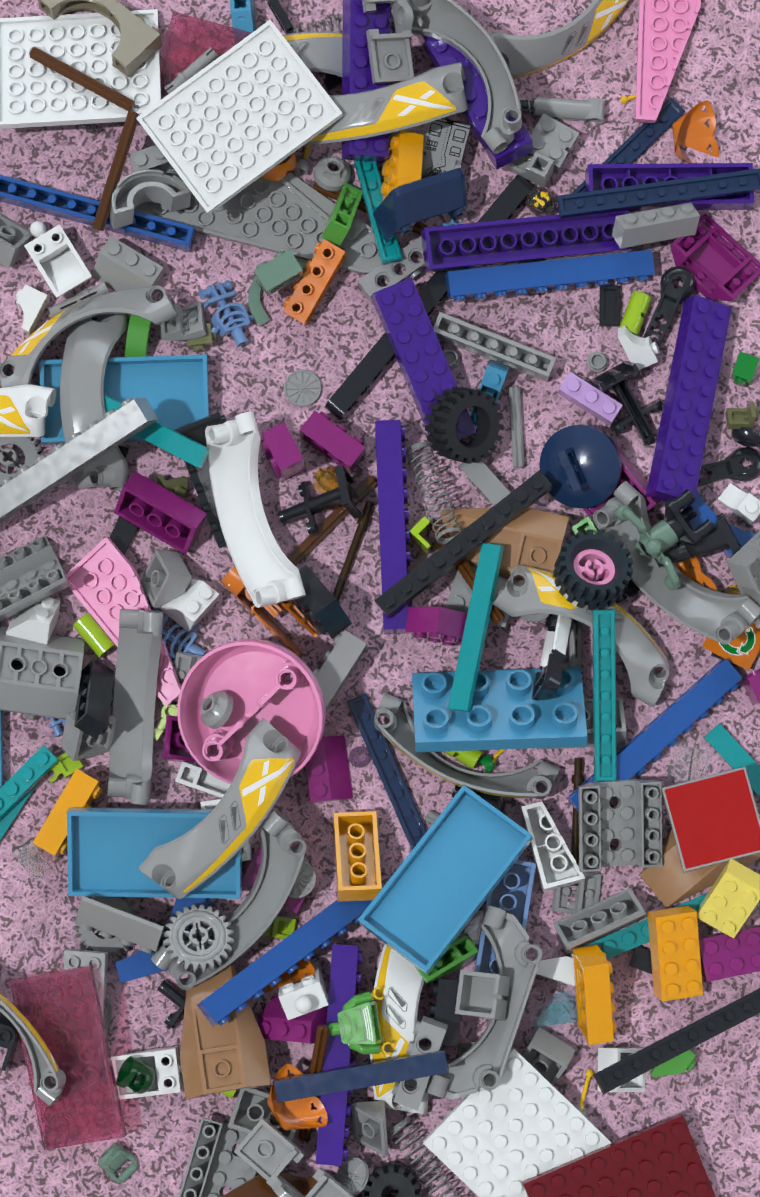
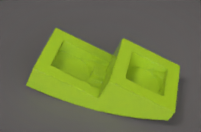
(280, 928)

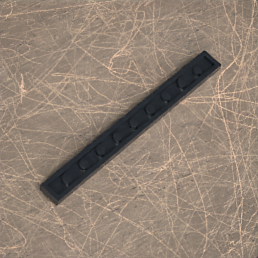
(463, 544)
(678, 1042)

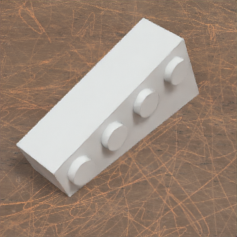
(552, 857)

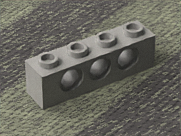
(368, 283)
(435, 1032)

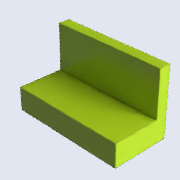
(417, 532)

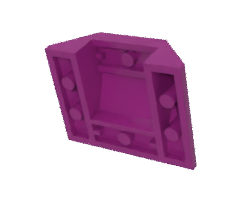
(714, 262)

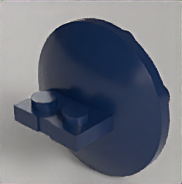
(581, 466)

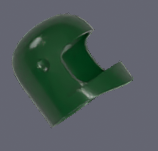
(135, 1075)

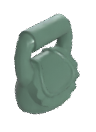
(114, 1158)

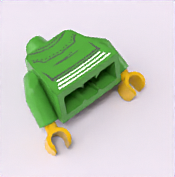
(360, 1024)

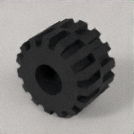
(392, 1176)

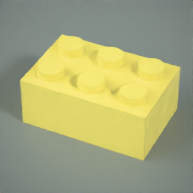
(731, 898)

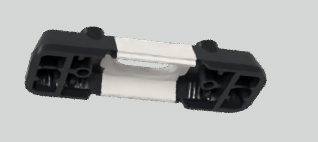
(553, 656)

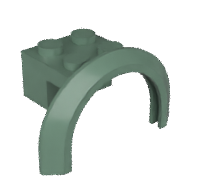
(273, 277)

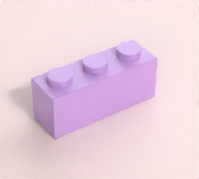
(590, 399)

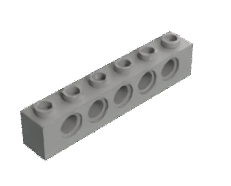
(494, 347)

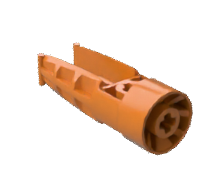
(235, 585)

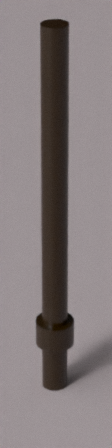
(363, 522)
(577, 780)

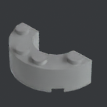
(147, 187)

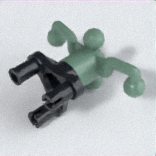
(668, 533)

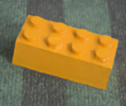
(404, 161)
(77, 794)
(357, 855)
(675, 953)
(594, 994)

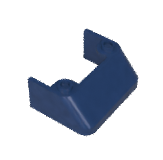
(422, 201)

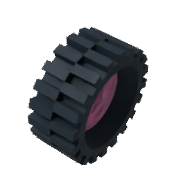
(602, 560)

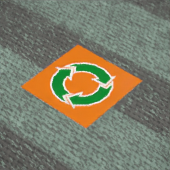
(741, 650)

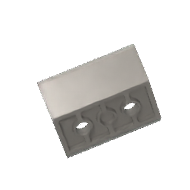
(29, 576)
(36, 686)
(633, 822)
(213, 1161)

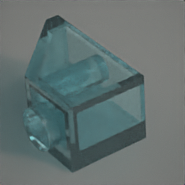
(556, 1011)

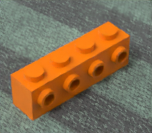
(315, 281)

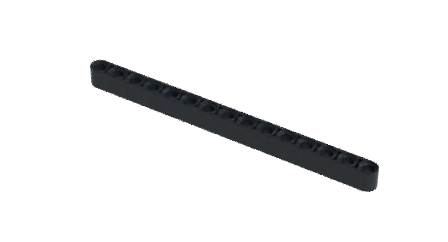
(430, 294)

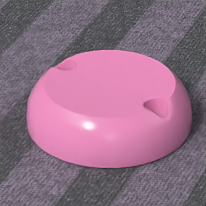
(257, 682)

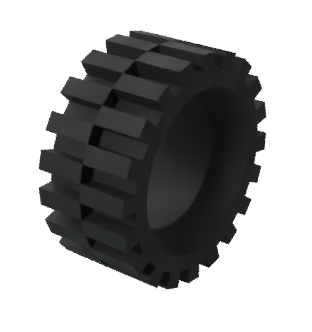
(444, 419)

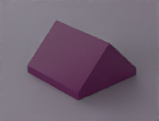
(173, 744)

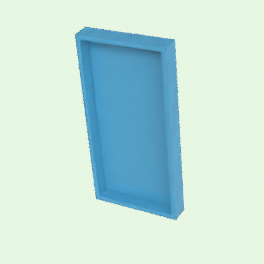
(171, 384)
(500, 713)
(112, 843)
(445, 879)

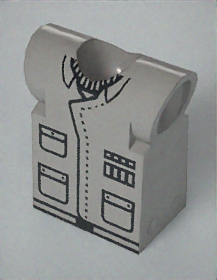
(444, 146)

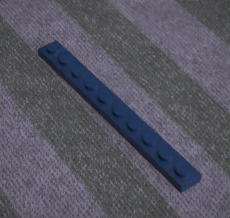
(659, 193)

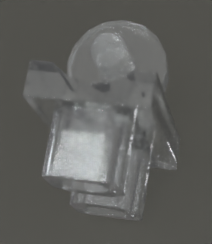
(31, 859)

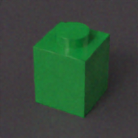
(744, 369)

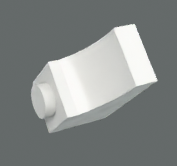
(33, 304)
(638, 349)
(740, 503)

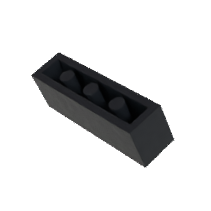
(94, 699)

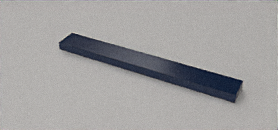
(642, 138)
(388, 770)
(361, 1076)

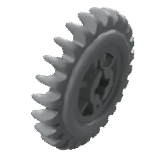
(27, 446)
(105, 945)
(199, 956)

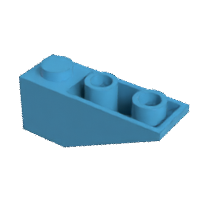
(243, 15)
(492, 383)

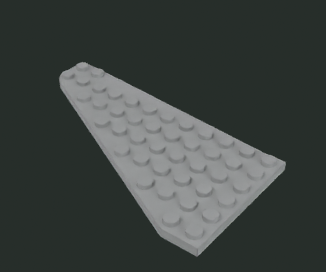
(275, 219)

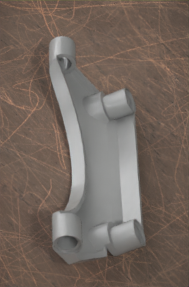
(494, 1045)

